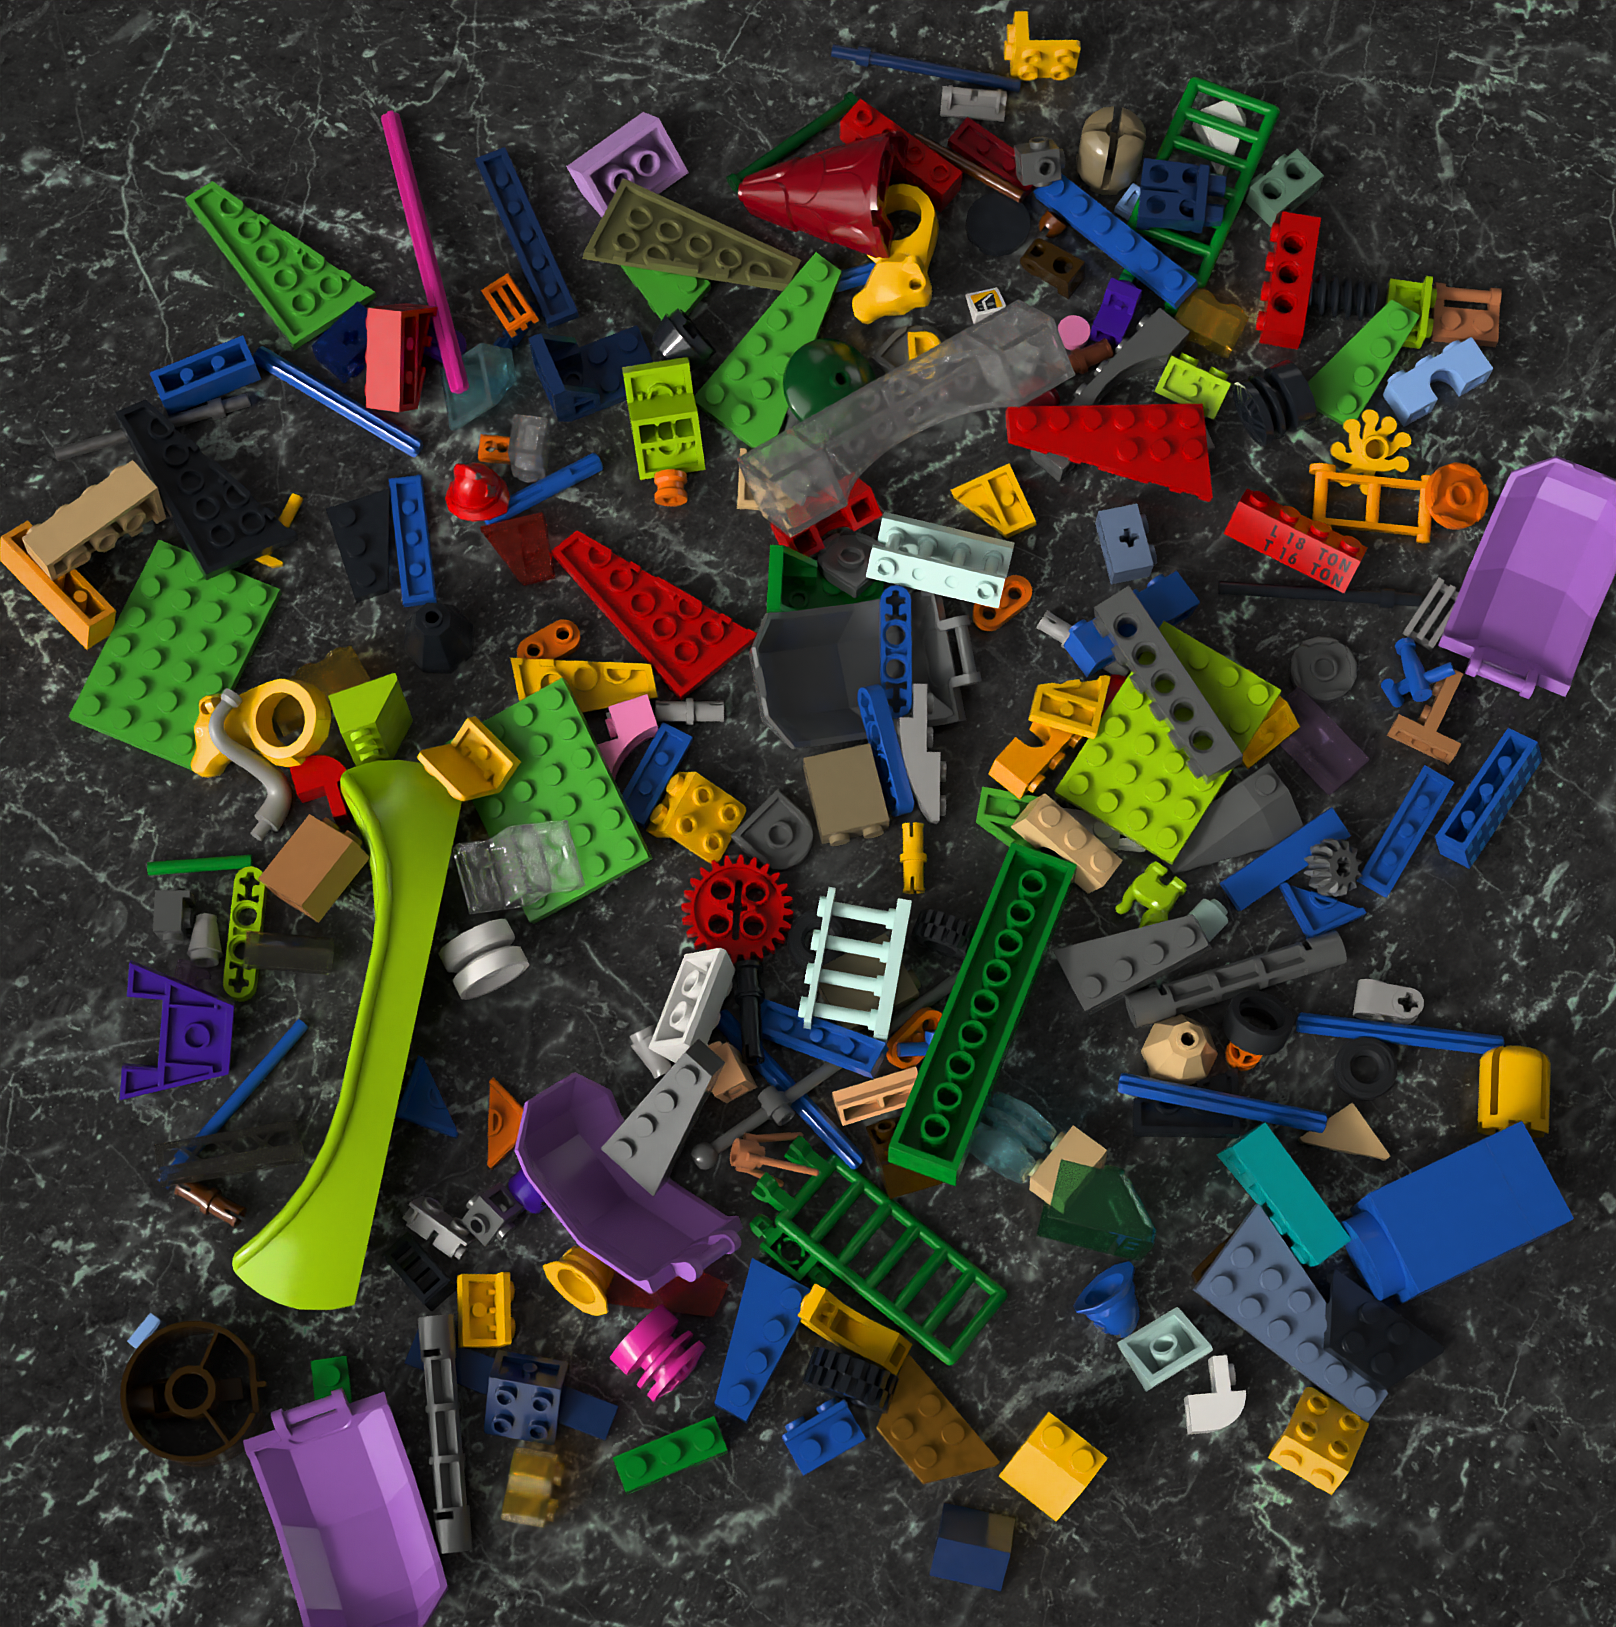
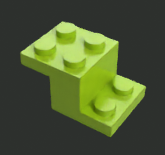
(663, 417)

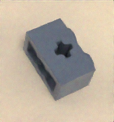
(1122, 561)

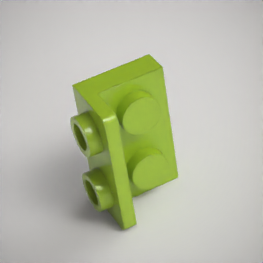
(1190, 384)

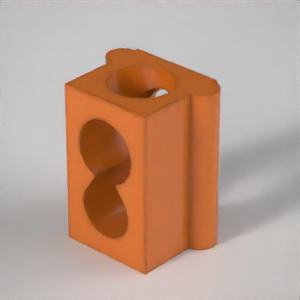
(497, 442)

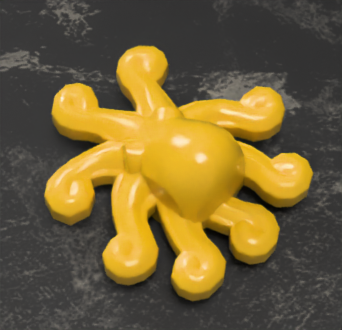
(1370, 452)

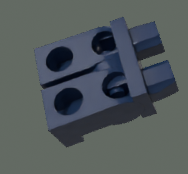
(1176, 196)

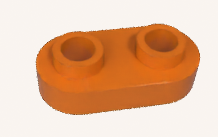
(1008, 607)
(549, 644)
(912, 1032)

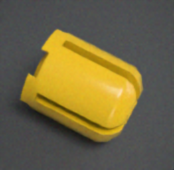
(1514, 1089)

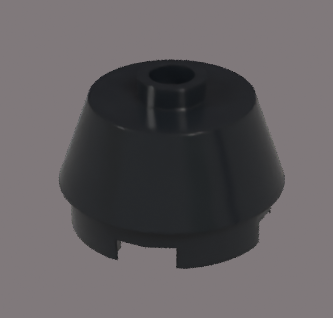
(680, 338)

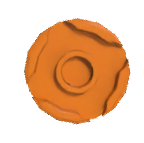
(1456, 496)

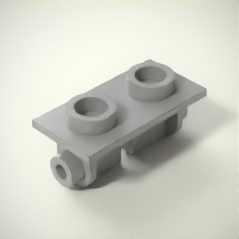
(973, 103)
(428, 1215)

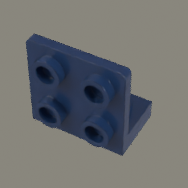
(524, 1397)

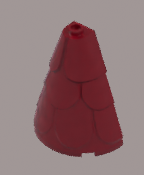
(832, 193)

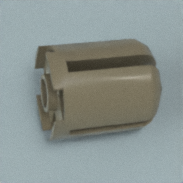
(1122, 147)

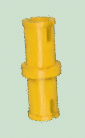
(913, 858)

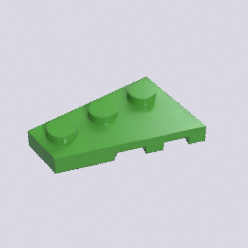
(668, 290)

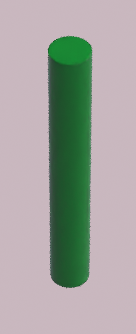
(199, 864)

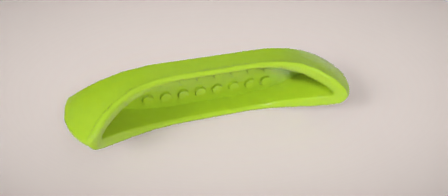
(320, 1238)

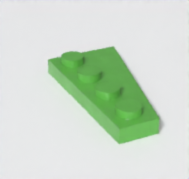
(1356, 371)

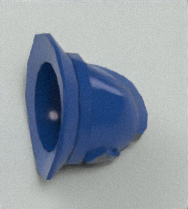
(1111, 1301)

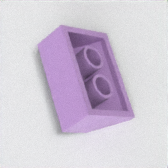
(634, 152)

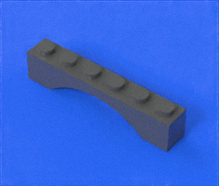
(1147, 350)

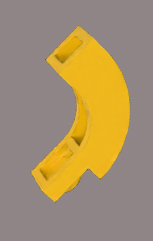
(853, 1331)

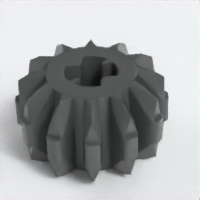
(1333, 867)

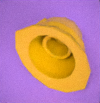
(581, 1280)

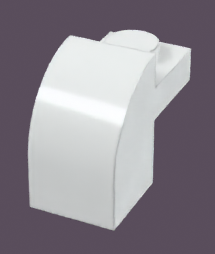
(1217, 1409)

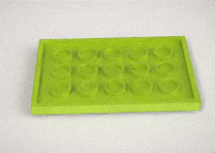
(1133, 771)

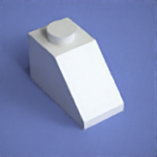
(1216, 138)

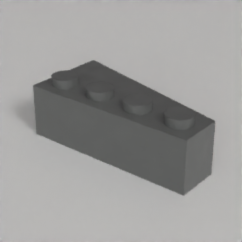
(1126, 961)

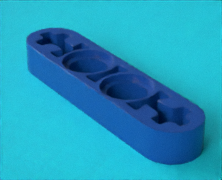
(899, 652)
(885, 749)

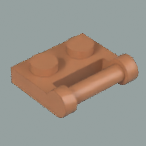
(1461, 323)

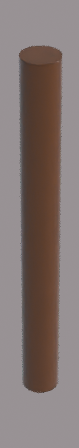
(974, 170)

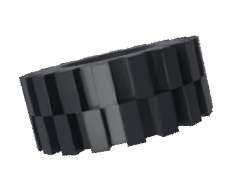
(850, 1380)

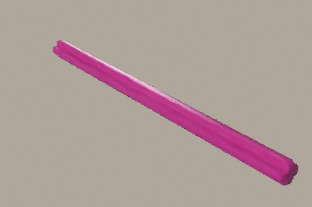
(425, 252)

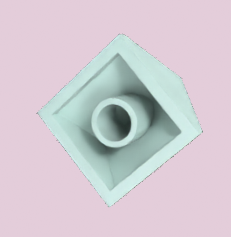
(1164, 1348)

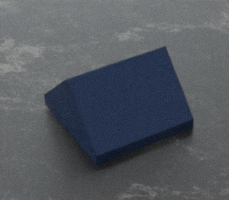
(972, 1547)

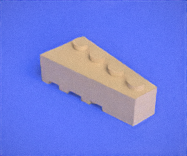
(95, 521)

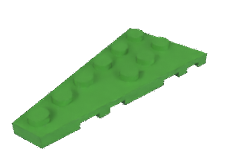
(283, 273)

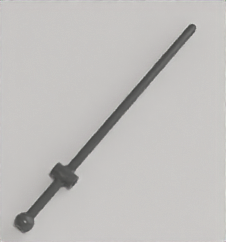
(777, 1104)

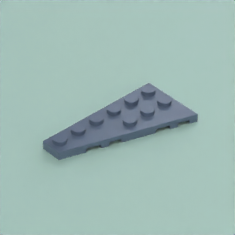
(1276, 1302)

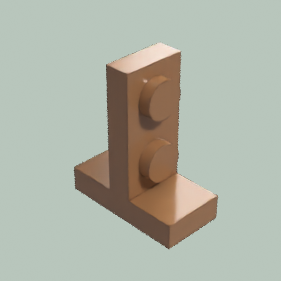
(1423, 734)

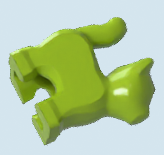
(1152, 894)

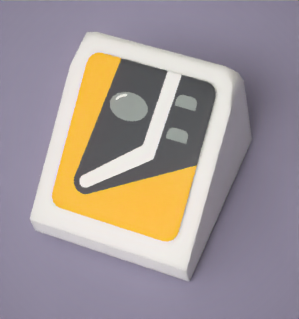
(984, 303)

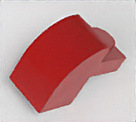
(319, 778)

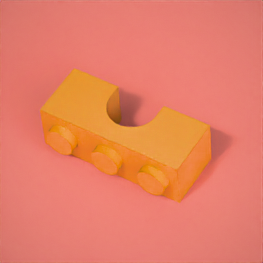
(1022, 766)

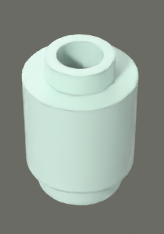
(1210, 917)

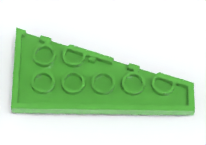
(748, 386)

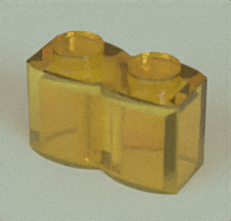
(1211, 322)
(531, 1487)

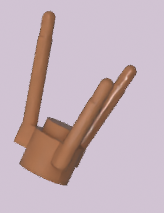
(748, 1154)

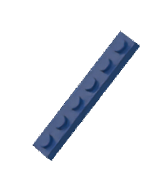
(1117, 240)

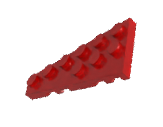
(1132, 441)
(662, 622)

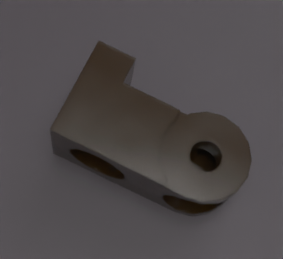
(1054, 266)

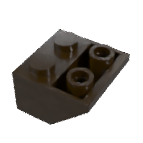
(896, 1179)

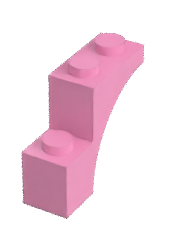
(632, 724)

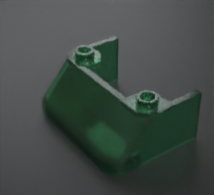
(1097, 1212)

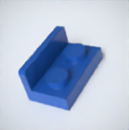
(823, 1436)

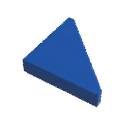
(1318, 913)
(424, 1104)

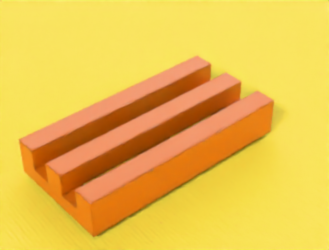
(520, 320)

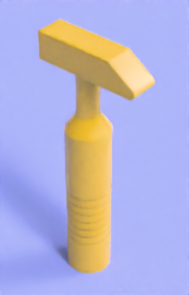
(286, 519)

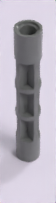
(1228, 980)
(447, 1458)

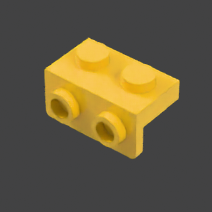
(485, 1310)

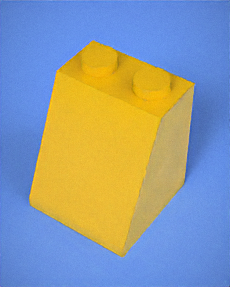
(1052, 1466)

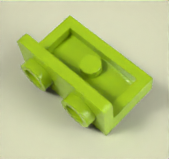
(1419, 299)

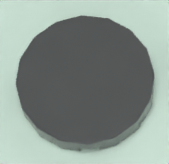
(1323, 669)

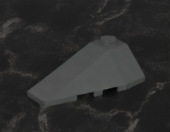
(1240, 822)

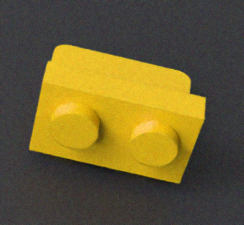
(1038, 57)
(472, 764)
(697, 815)
(1320, 1440)

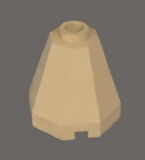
(1179, 1050)

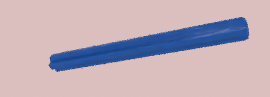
(338, 401)
(1397, 1033)
(1222, 1102)
(804, 1106)

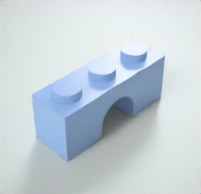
(1459, 365)

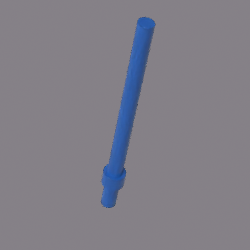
(248, 1086)

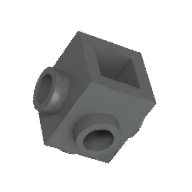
(1039, 162)
(486, 1218)

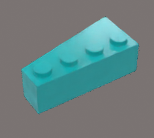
(1284, 1195)

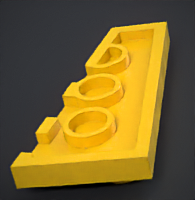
(592, 683)

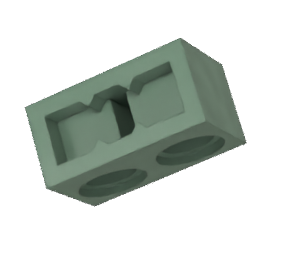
(1289, 192)

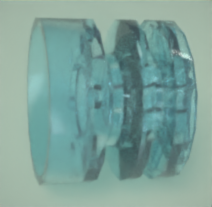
(1013, 1131)

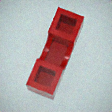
(860, 511)

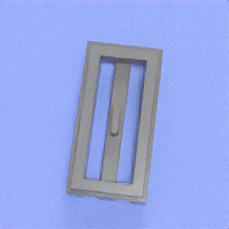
(1449, 592)

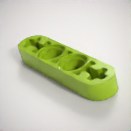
(238, 932)

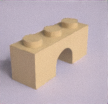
(1050, 826)

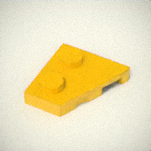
(997, 501)
(1071, 705)

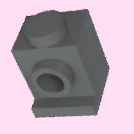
(173, 915)

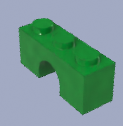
(670, 1454)

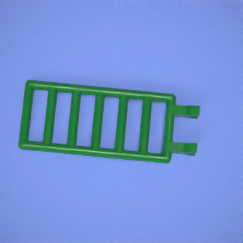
(1233, 195)
(802, 1153)

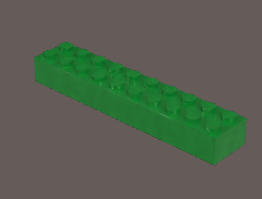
(982, 1014)

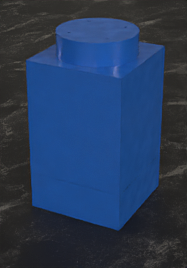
(1454, 1216)

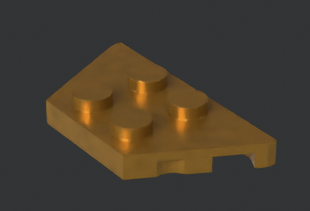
(930, 1430)

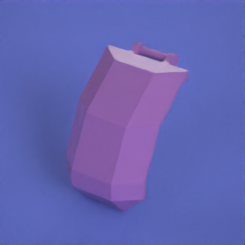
(1537, 578)
(602, 1204)
(349, 1514)

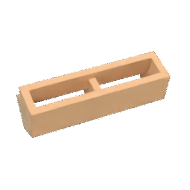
(874, 1096)

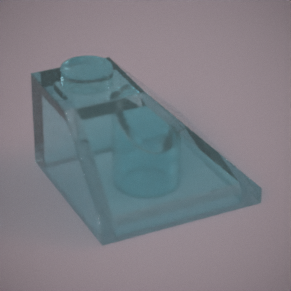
(489, 376)

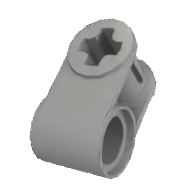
(1382, 1002)

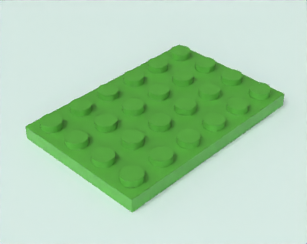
(172, 649)
(558, 780)

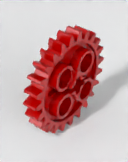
(767, 912)

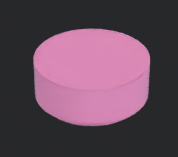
(1074, 332)

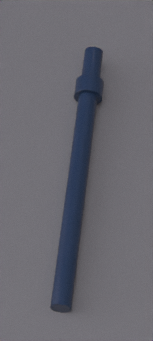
(864, 56)

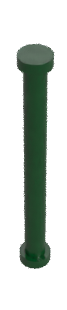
(795, 140)

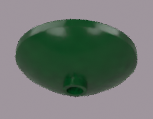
(811, 374)

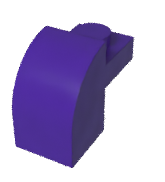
(1116, 312)

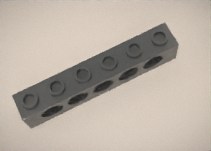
(1127, 609)

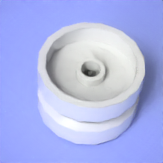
(483, 959)

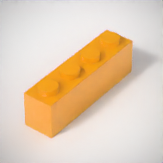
(68, 598)

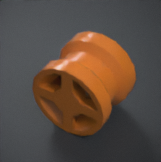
(670, 487)
(1234, 1060)

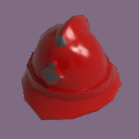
(477, 493)

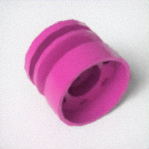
(658, 1353)

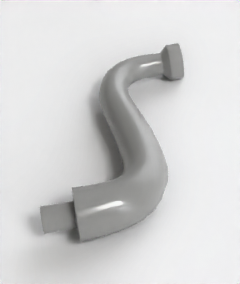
(279, 791)

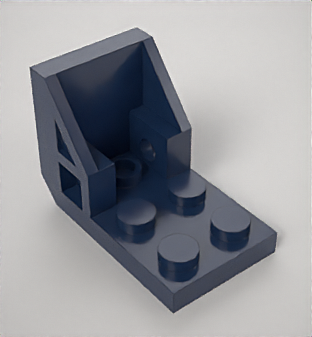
(587, 376)

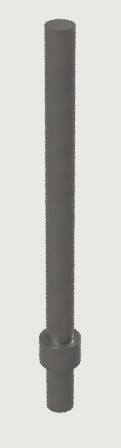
(216, 409)

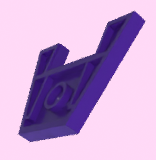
(193, 1034)

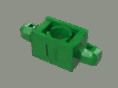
(762, 1227)

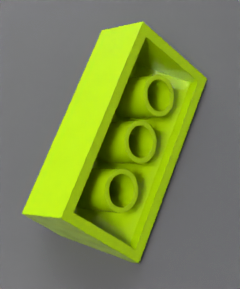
(372, 719)

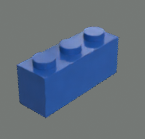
(205, 375)

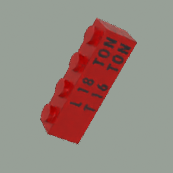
(1295, 540)

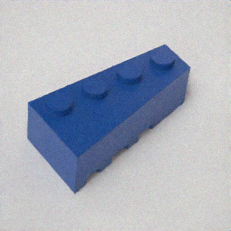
(759, 1338)

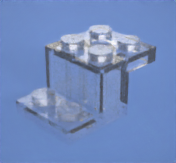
(518, 866)

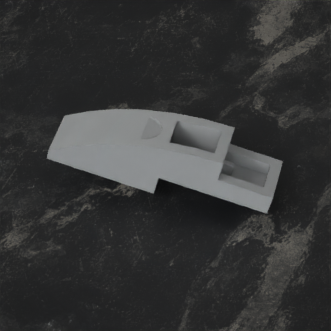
(922, 767)

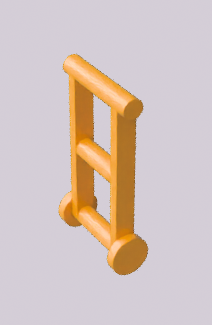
(1327, 472)

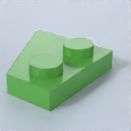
(999, 811)

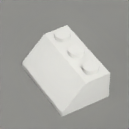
(693, 1002)

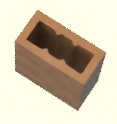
(315, 867)

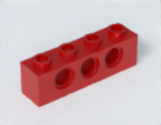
(922, 165)
(1301, 234)

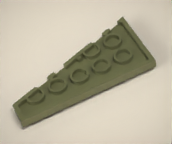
(667, 237)

